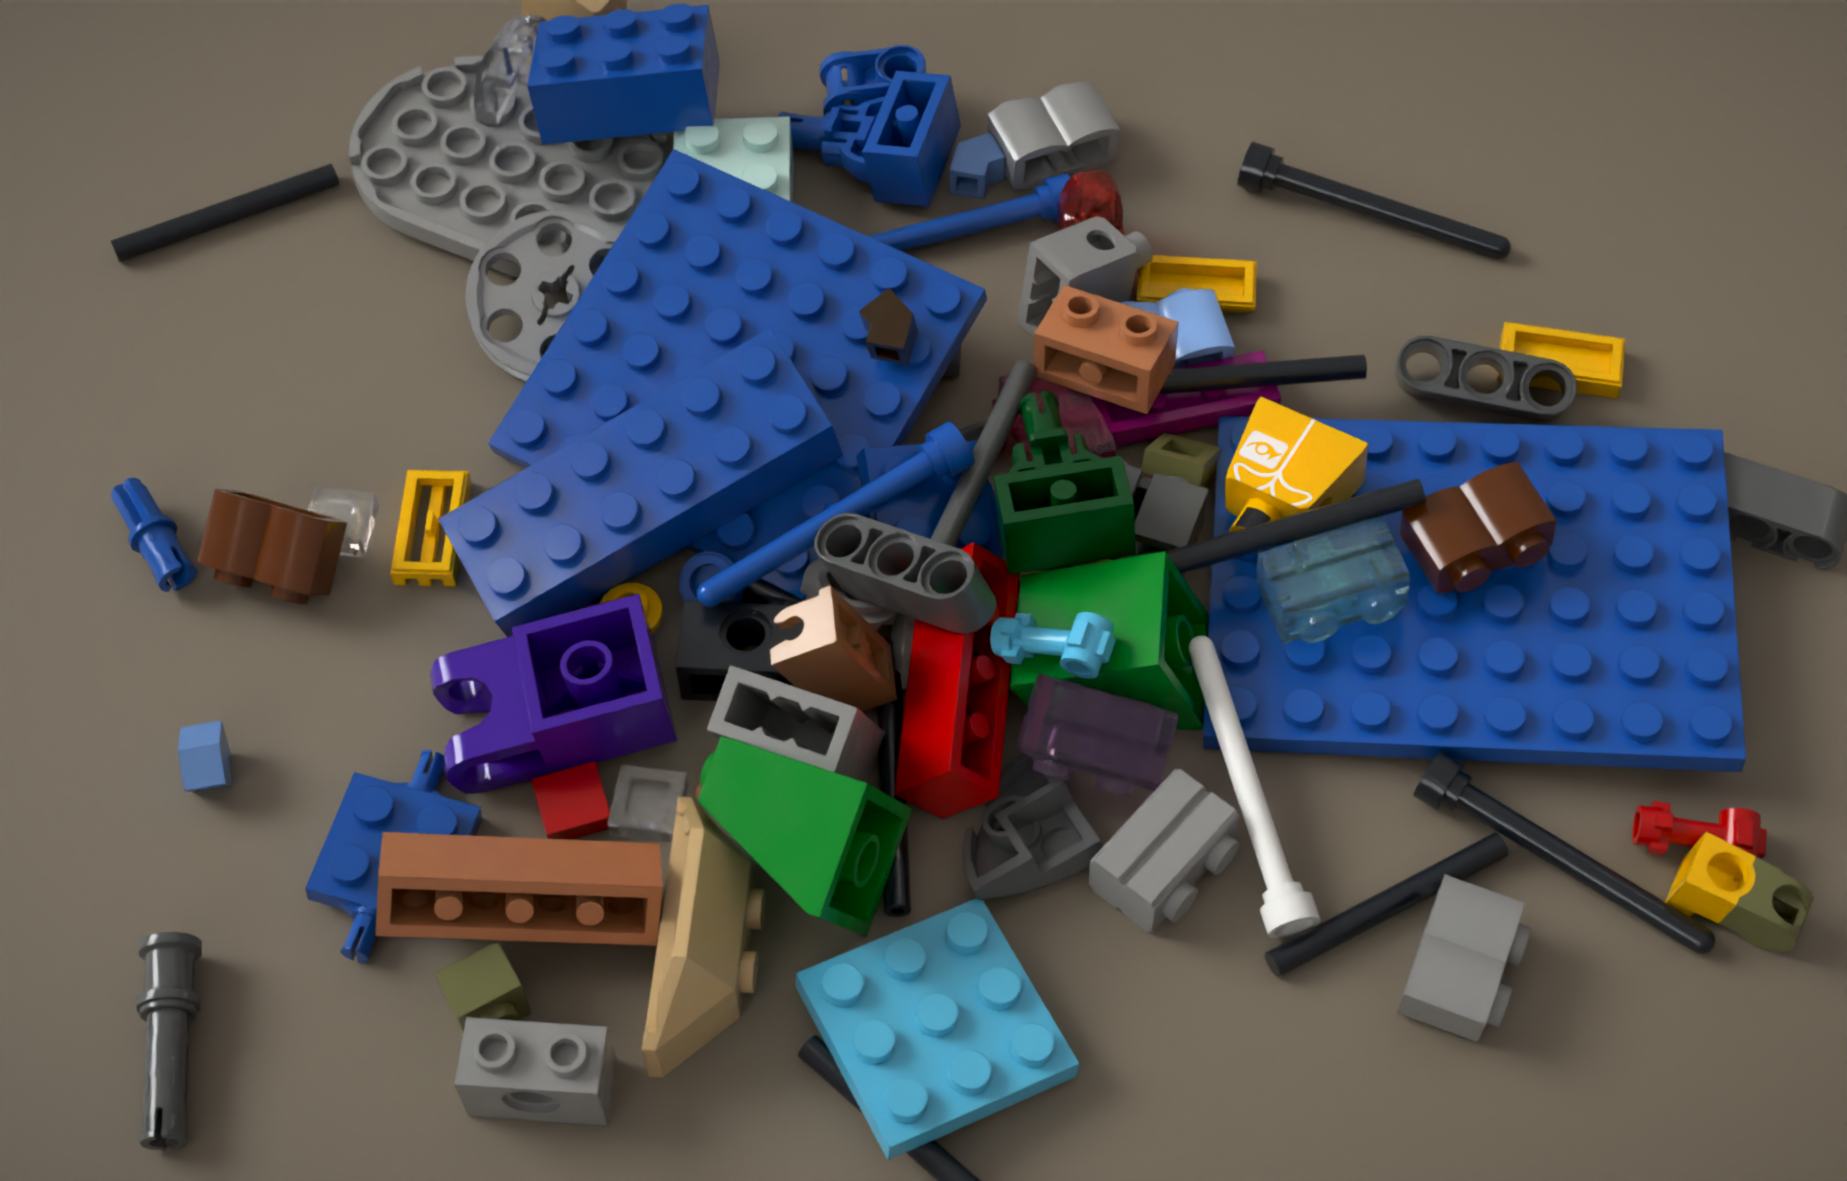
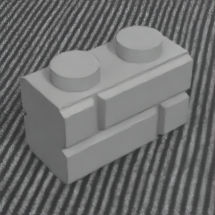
(1165, 851)

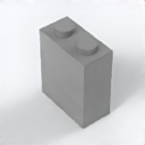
(796, 724)

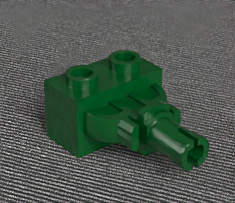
(1061, 503)

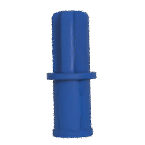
(153, 535)

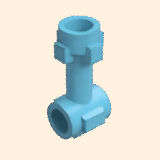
(1081, 648)

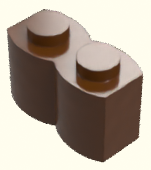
(1478, 528)
(271, 543)

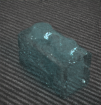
(1333, 581)

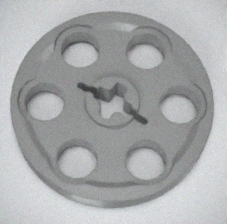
(538, 275)

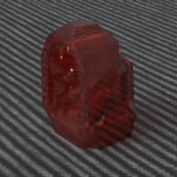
(1089, 196)

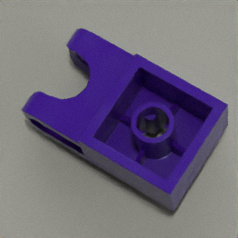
(554, 696)

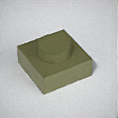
(1182, 458)

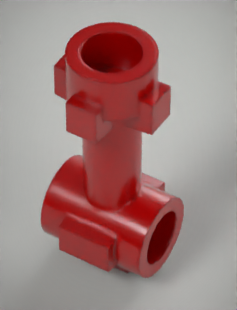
(1657, 828)

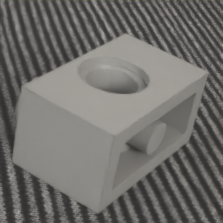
(536, 1071)

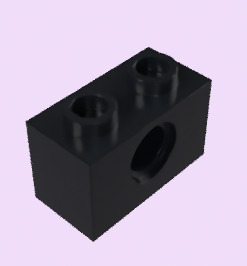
(711, 642)

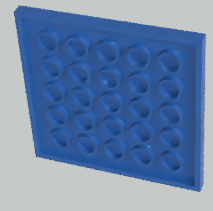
(705, 272)

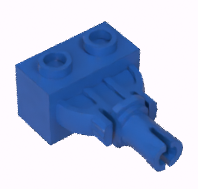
(891, 140)

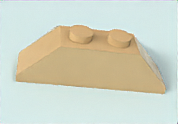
(701, 941)

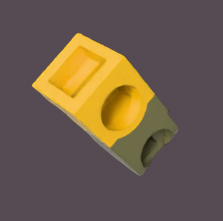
(1741, 894)

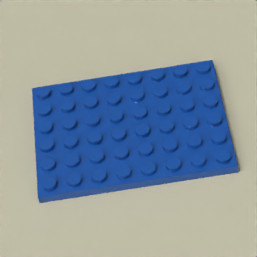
(1586, 658)

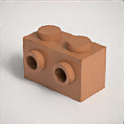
(1105, 349)

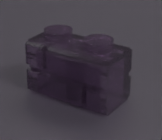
(1096, 734)

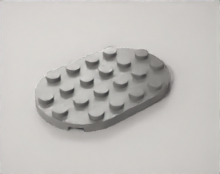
(460, 180)

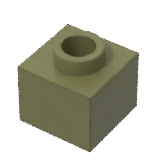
(483, 987)

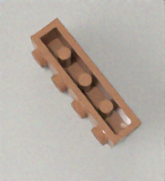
(519, 889)

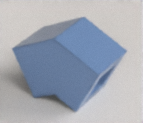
(976, 166)
(204, 757)

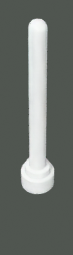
(1287, 906)

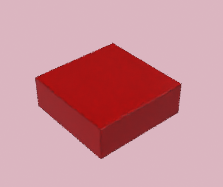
(572, 802)

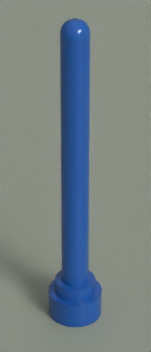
(1041, 203)
(940, 455)

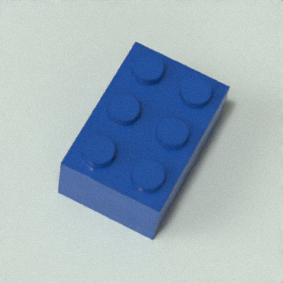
(624, 74)

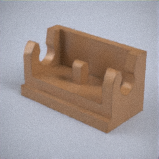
(835, 653)

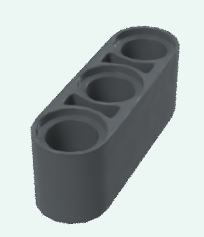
(1514, 370)
(1785, 512)
(905, 572)

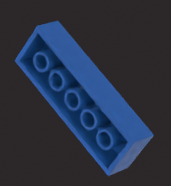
(642, 485)

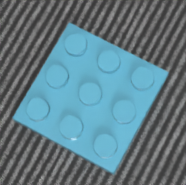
(935, 1027)

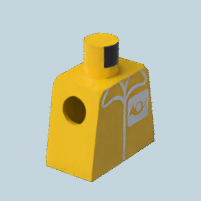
(1290, 466)

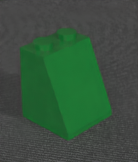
(1152, 623)
(807, 828)

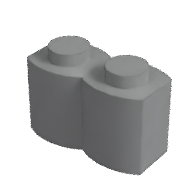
(1054, 134)
(1464, 958)

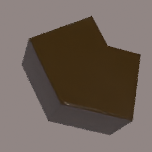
(889, 328)

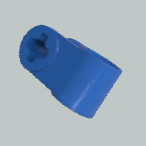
(867, 73)

